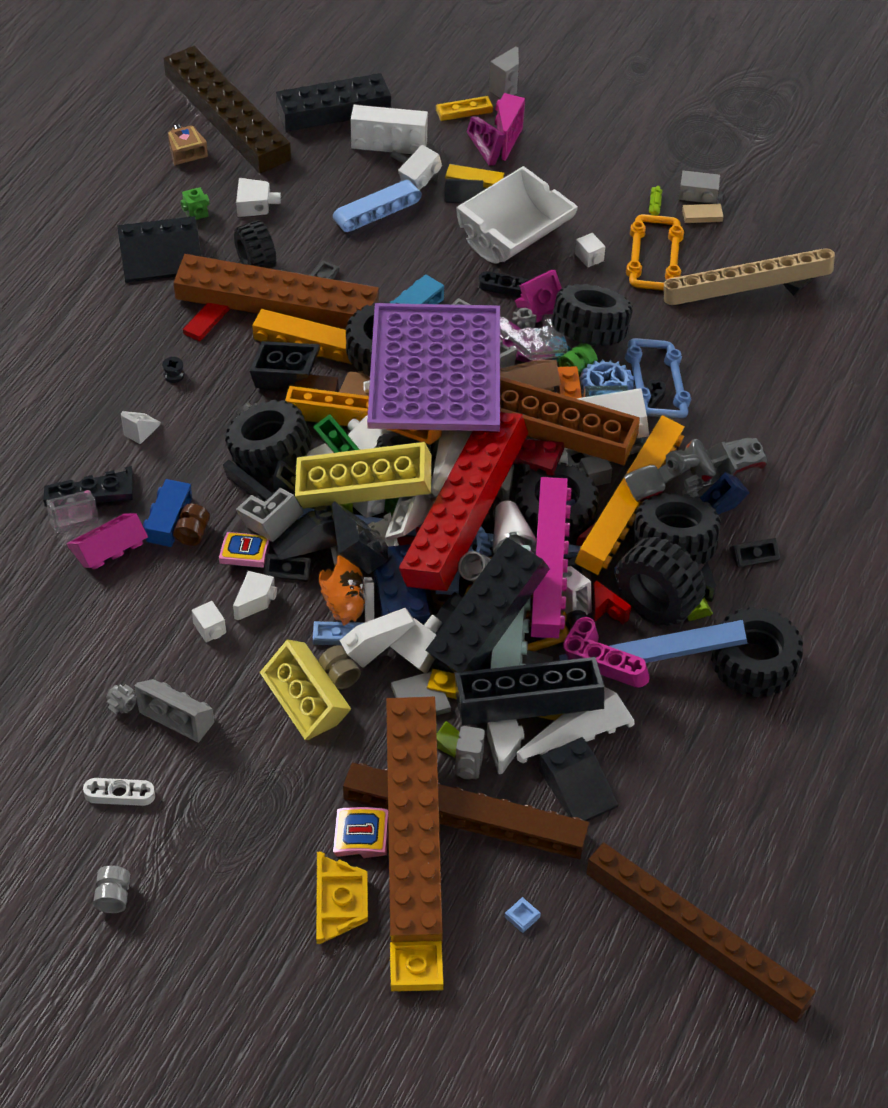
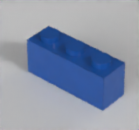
(166, 512)

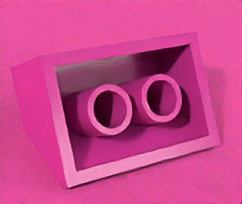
(108, 540)

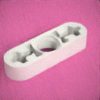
(126, 799)

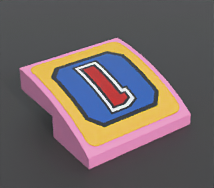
(244, 549)
(361, 832)

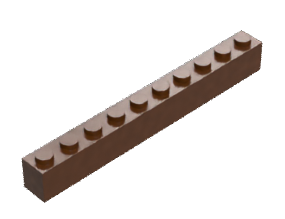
(480, 813)
(700, 932)

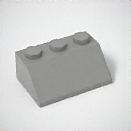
(174, 709)

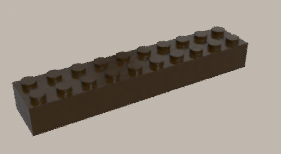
(227, 109)

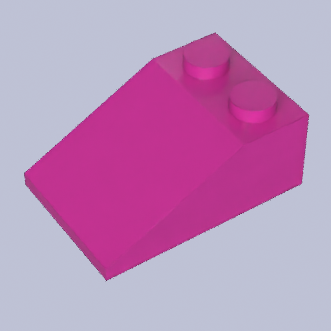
(509, 120)

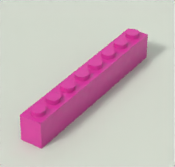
(551, 548)

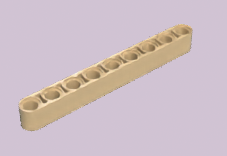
(748, 276)

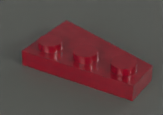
(540, 455)

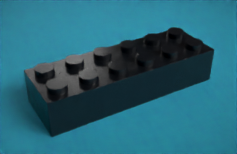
(330, 101)
(488, 608)
(529, 691)

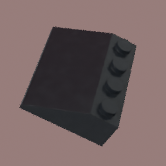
(157, 247)

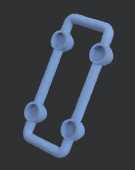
(672, 358)

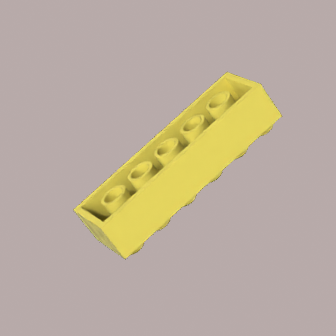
(363, 475)

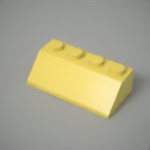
(304, 689)

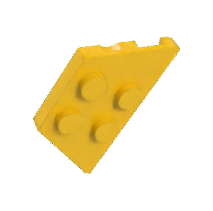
(340, 898)

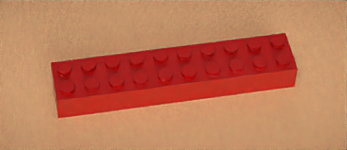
(462, 505)

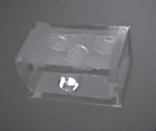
(72, 511)

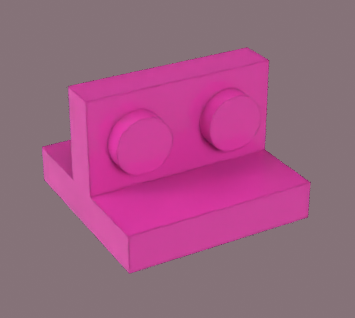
(540, 294)

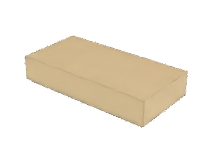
(702, 213)

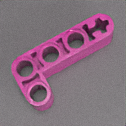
(630, 668)

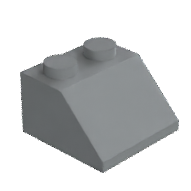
(504, 73)

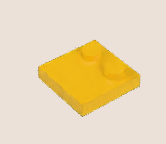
(416, 966)

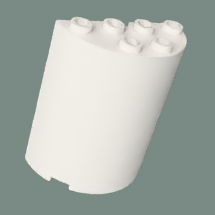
(512, 215)

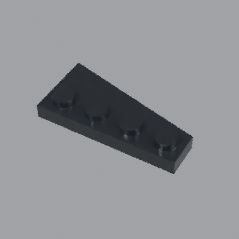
(104, 488)

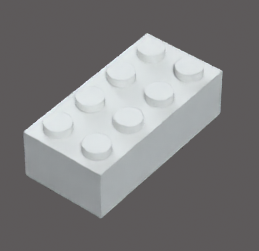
(388, 129)

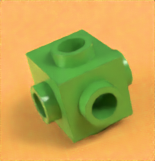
(192, 201)

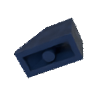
(725, 493)

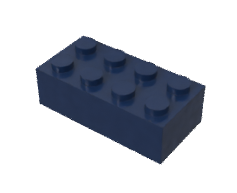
(393, 591)

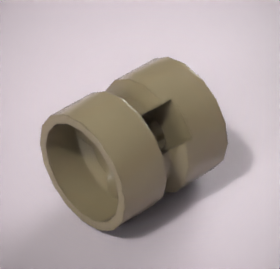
(339, 667)

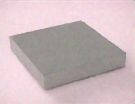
(417, 687)

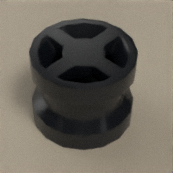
(173, 369)

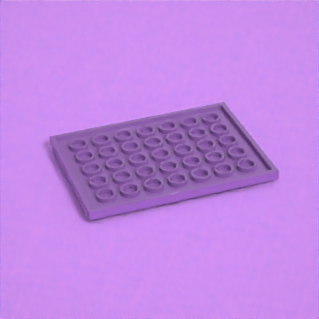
(435, 367)

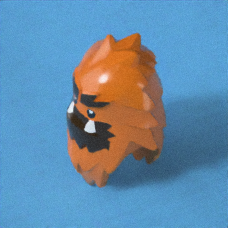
(343, 590)

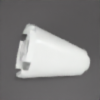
(512, 524)

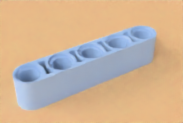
(377, 205)

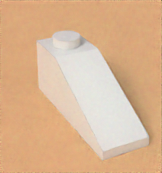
(408, 515)
(374, 636)

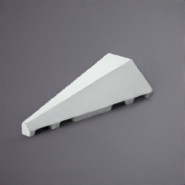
(448, 451)
(579, 724)

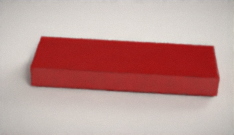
(205, 320)

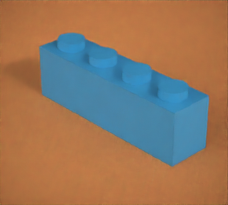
(423, 291)

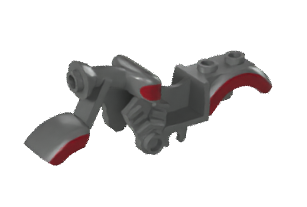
(704, 465)

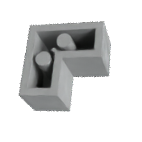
(272, 516)

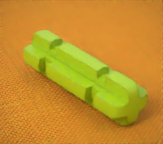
(655, 200)

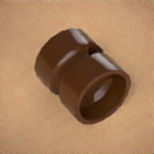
(191, 524)

